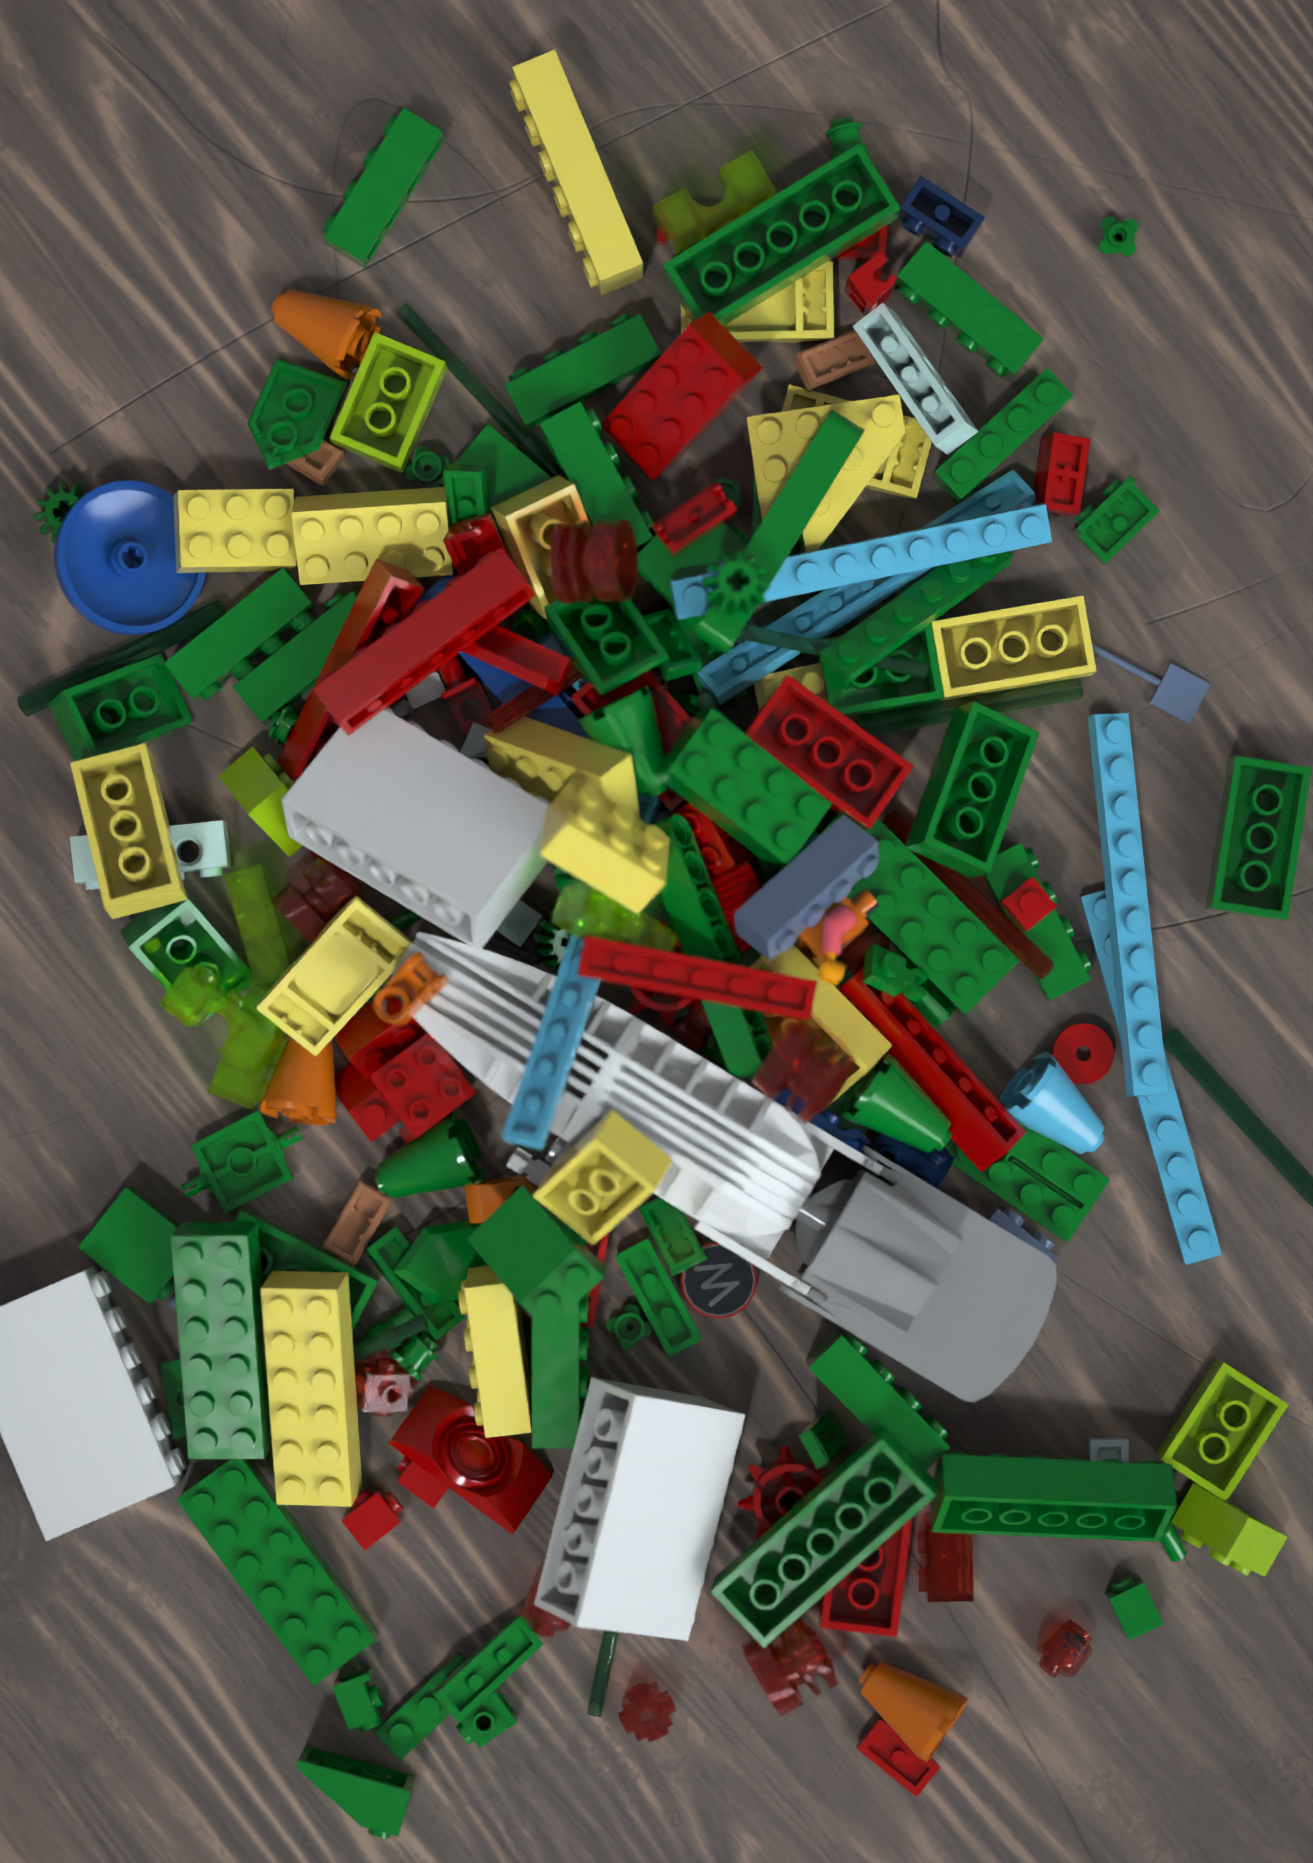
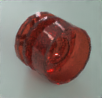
(593, 561)
(321, 902)
(803, 1071)
(790, 1665)

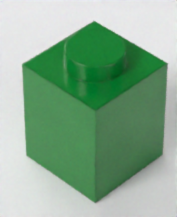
(1133, 1606)

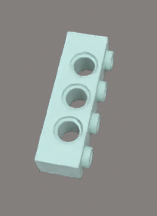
(915, 378)
(209, 836)

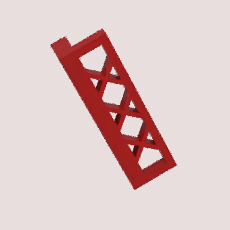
(522, 658)

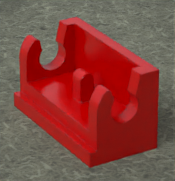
(866, 287)
(1061, 473)
(694, 519)
(471, 540)

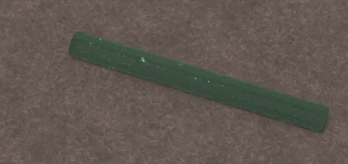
(124, 656)
(999, 701)
(1240, 1113)

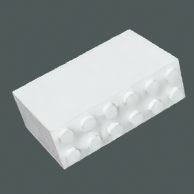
(420, 824)
(79, 1407)
(639, 1510)

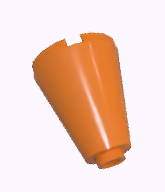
(328, 327)
(302, 1086)
(912, 1706)

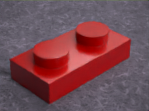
(895, 1758)

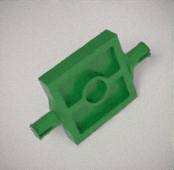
(242, 1161)

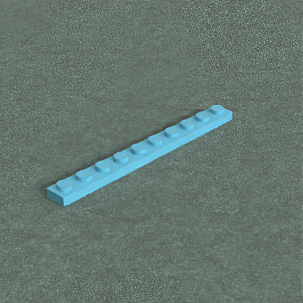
(886, 556)
(842, 604)
(1127, 905)
(557, 1038)
(1162, 1121)

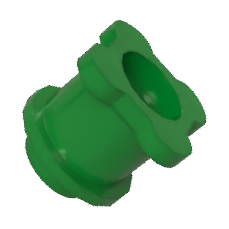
(844, 135)
(417, 1355)

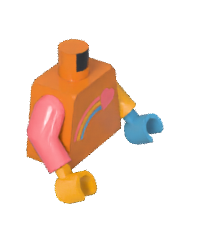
(834, 931)

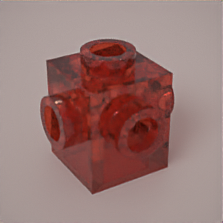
(382, 1387)
(647, 1697)

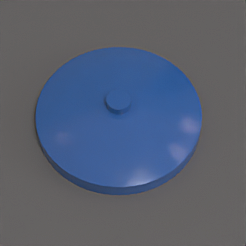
(121, 559)

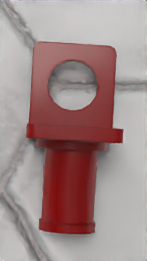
(459, 690)

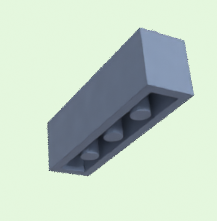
(807, 888)

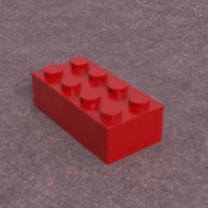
(681, 395)
(828, 752)
(872, 1592)

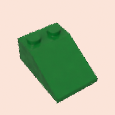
(605, 640)
(886, 689)
(120, 709)
(183, 937)
(536, 1257)
(365, 1791)

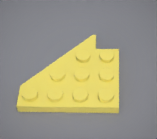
(783, 437)

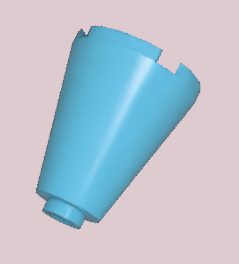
(1052, 1106)

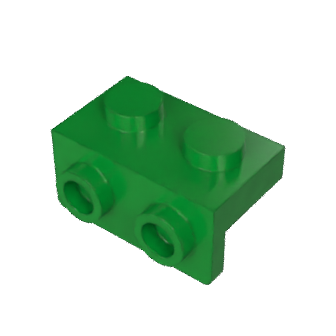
(1115, 521)

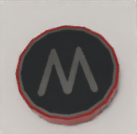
(720, 1283)

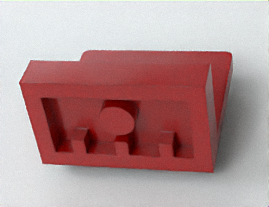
(716, 846)
(421, 1086)

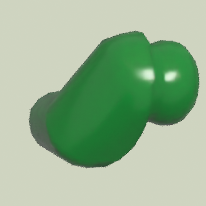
(1172, 1543)

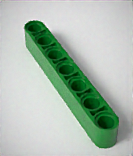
(786, 520)
(706, 935)

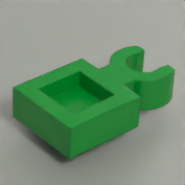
(889, 974)

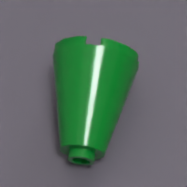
(633, 728)
(898, 1107)
(433, 1162)

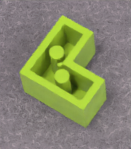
(260, 792)
(1231, 1533)

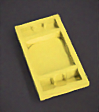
(791, 316)
(905, 465)
(334, 975)

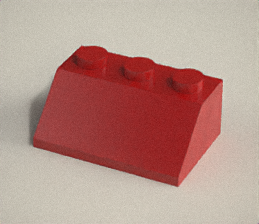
(365, 1101)

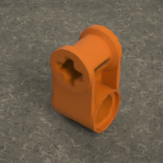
(410, 988)
(490, 1194)

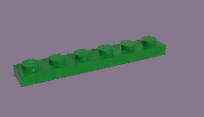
(909, 614)

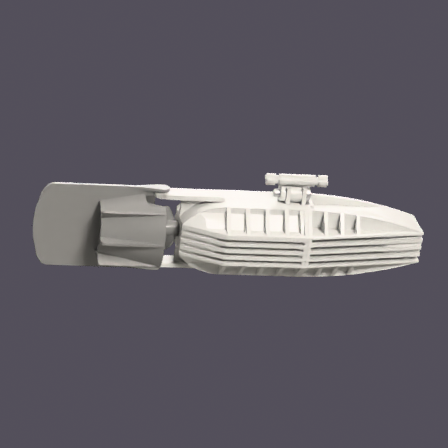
(892, 1258)

